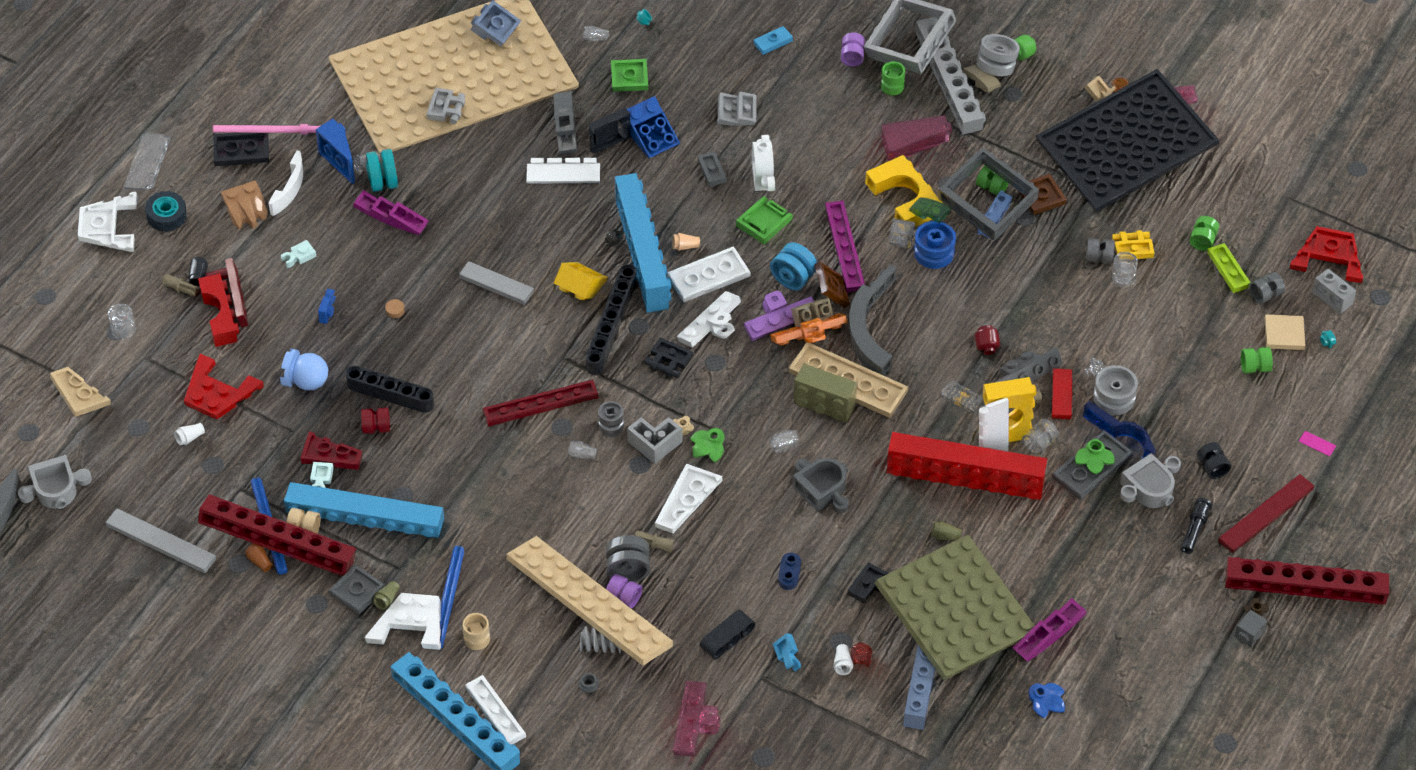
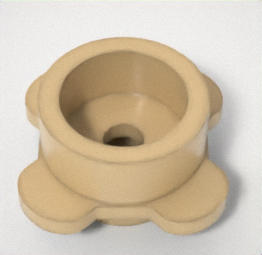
(687, 426)

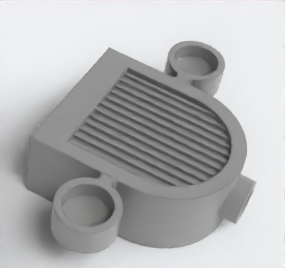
(1150, 481)
(53, 483)

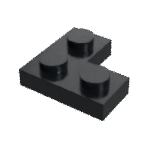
(865, 583)

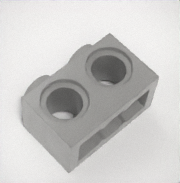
(1334, 291)

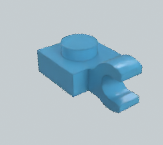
(785, 650)

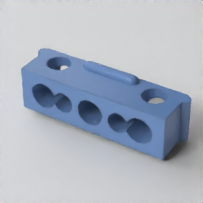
(998, 208)

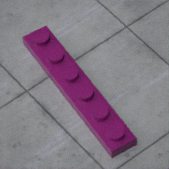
(844, 245)

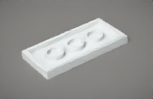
(708, 274)

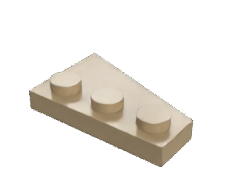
(76, 393)

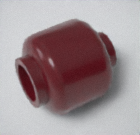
(987, 339)

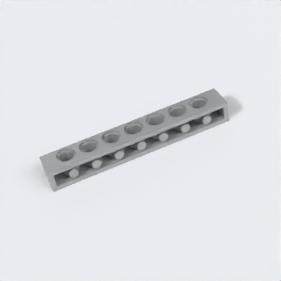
(953, 81)

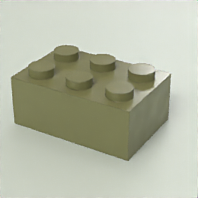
(825, 392)

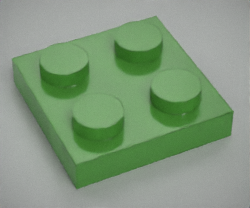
(629, 75)

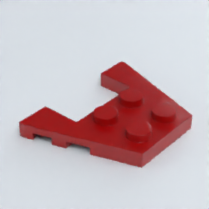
(1332, 247)
(214, 396)

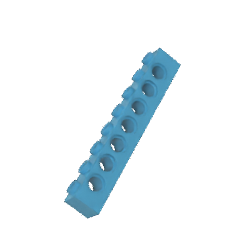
(403, 672)

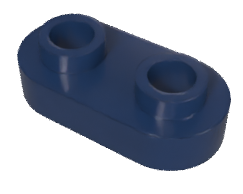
(789, 569)

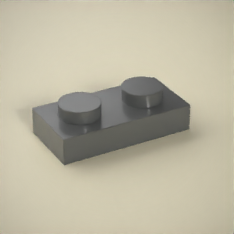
(712, 169)

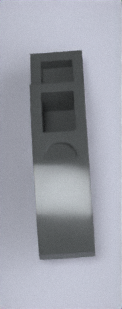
(565, 122)

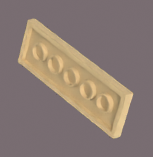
(873, 389)

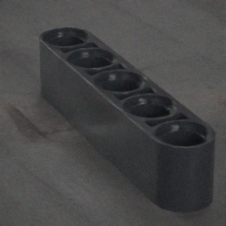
(390, 389)

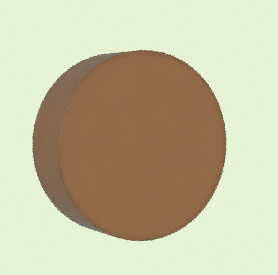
(394, 308)

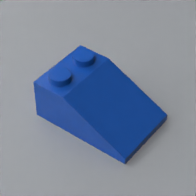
(335, 148)

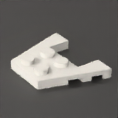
(98, 223)
(410, 613)

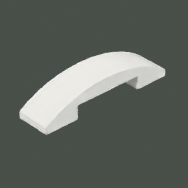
(282, 199)

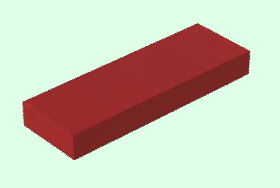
(1062, 393)

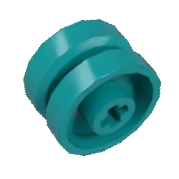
(381, 170)

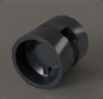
(1214, 460)

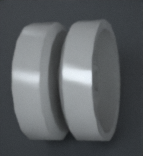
(997, 55)
(1115, 390)

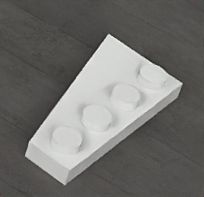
(688, 493)

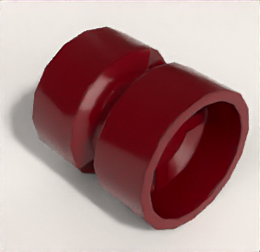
(375, 420)

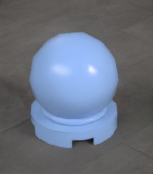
(304, 370)

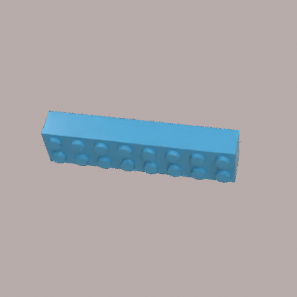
(642, 242)

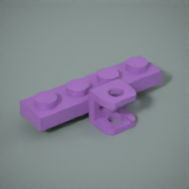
(777, 316)

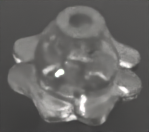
(1095, 367)

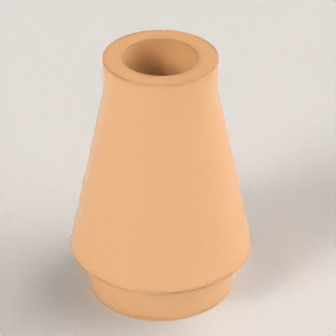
(683, 241)

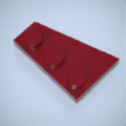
(325, 451)

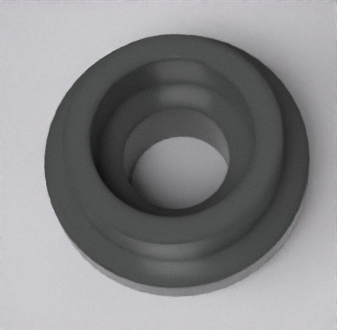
(588, 678)

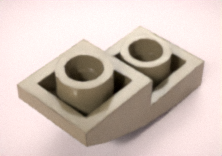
(982, 79)
(812, 310)

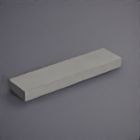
(496, 283)

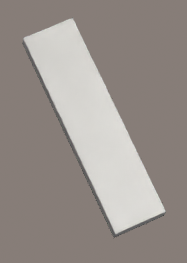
(495, 710)

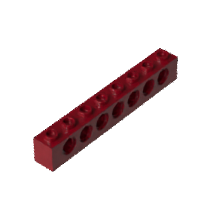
(276, 535)
(1297, 583)

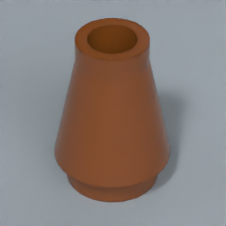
(259, 557)

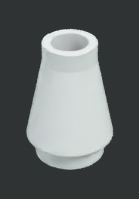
(187, 434)
(843, 662)

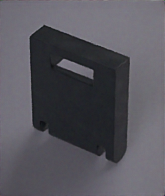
(605, 130)

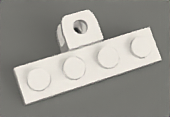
(713, 319)

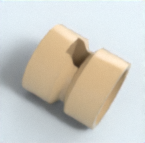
(308, 521)
(476, 631)

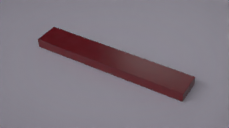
(540, 402)
(1266, 513)

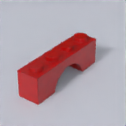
(214, 294)

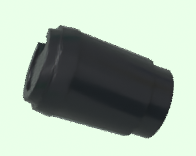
(197, 270)

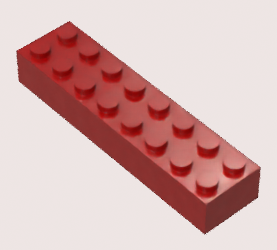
(966, 465)

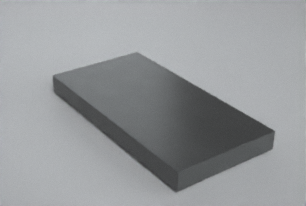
(1079, 479)

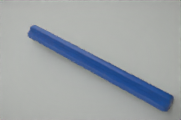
(263, 507)
(449, 590)

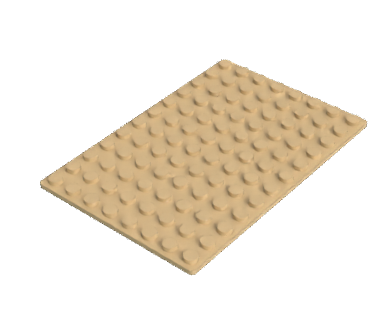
(397, 74)

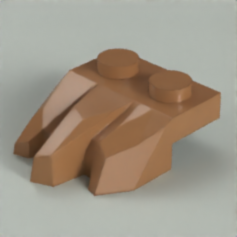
(245, 204)

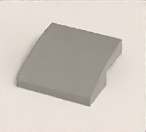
(736, 110)

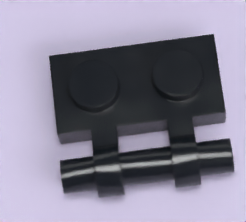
(671, 353)

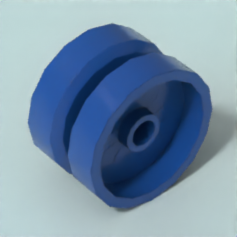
(934, 244)

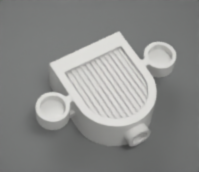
(763, 164)

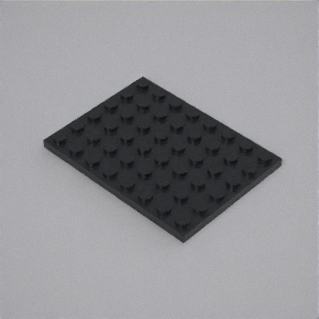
(1127, 140)

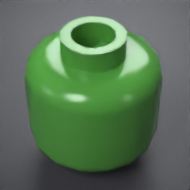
(1027, 47)

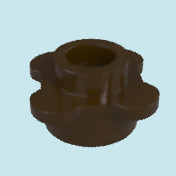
(1255, 603)

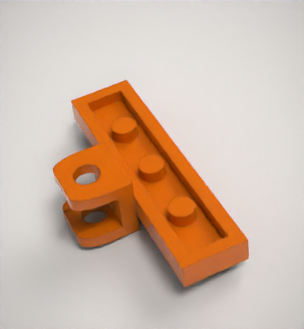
(810, 330)

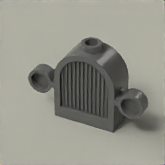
(822, 483)

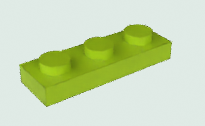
(1228, 268)

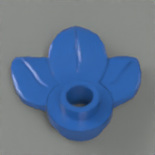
(1049, 700)

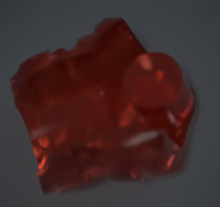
(861, 654)

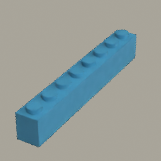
(366, 509)

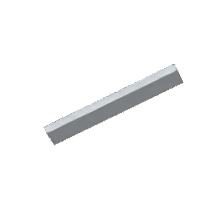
(160, 540)

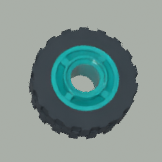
(166, 211)

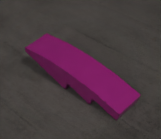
(391, 214)
(1049, 630)

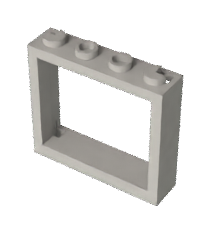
(930, 45)

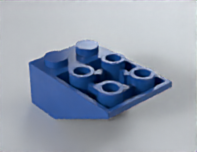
(651, 128)

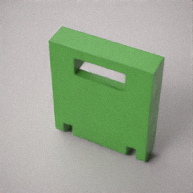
(767, 219)

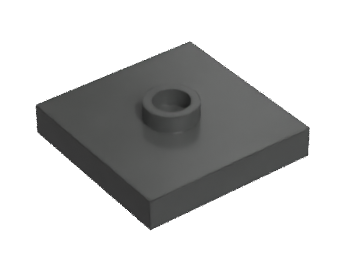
(356, 589)

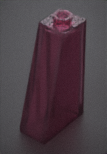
(914, 135)

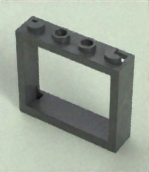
(970, 213)

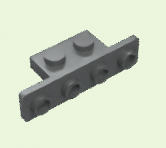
(1031, 365)

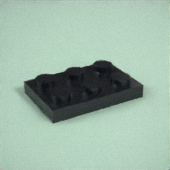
(240, 148)

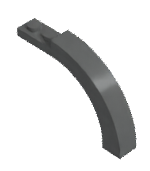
(864, 346)

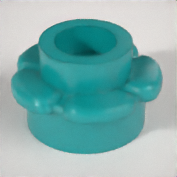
(643, 17)
(1327, 338)

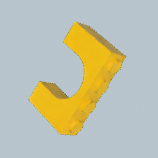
(900, 173)
(1021, 397)

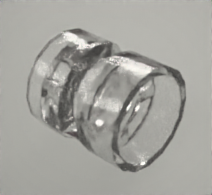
(1124, 269)
(121, 321)
(1040, 436)

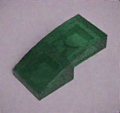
(930, 208)

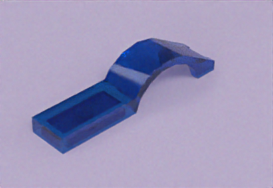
(1115, 428)

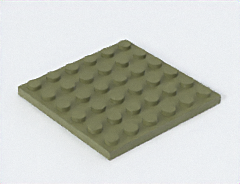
(955, 606)

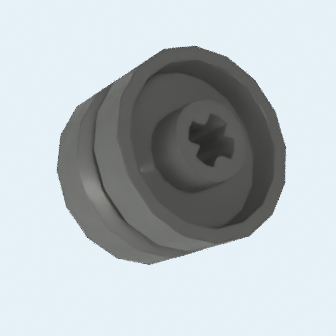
(628, 558)

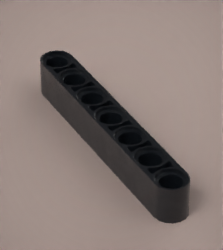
(611, 319)

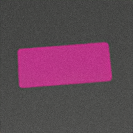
(1317, 443)

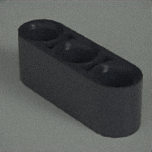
(727, 634)

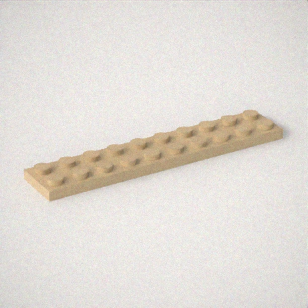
(590, 600)

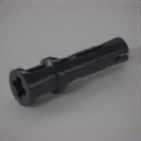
(1198, 518)

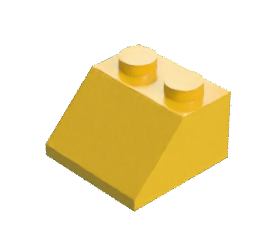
(579, 280)

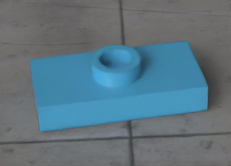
(773, 40)

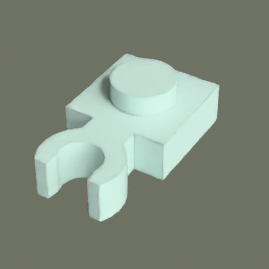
(301, 252)
(321, 474)

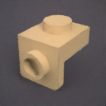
(1098, 89)

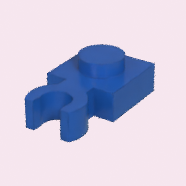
(326, 309)

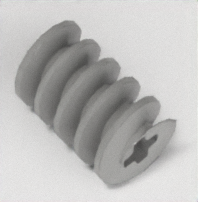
(596, 640)

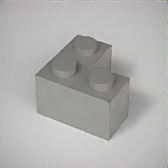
(652, 441)

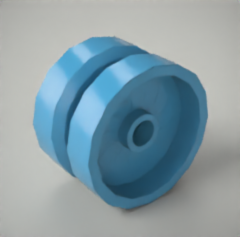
(793, 266)

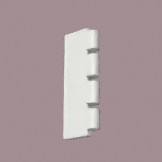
(569, 172)
(994, 425)

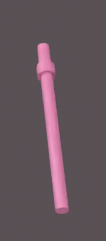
(303, 129)

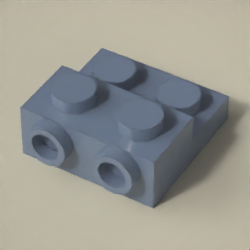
(495, 23)

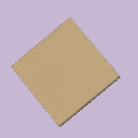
(1285, 332)

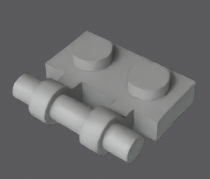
(440, 105)

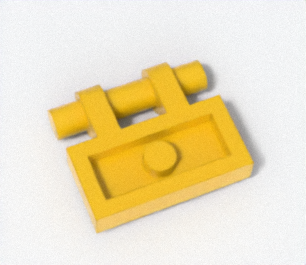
(1134, 243)

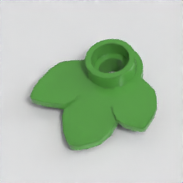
(706, 445)
(1094, 458)

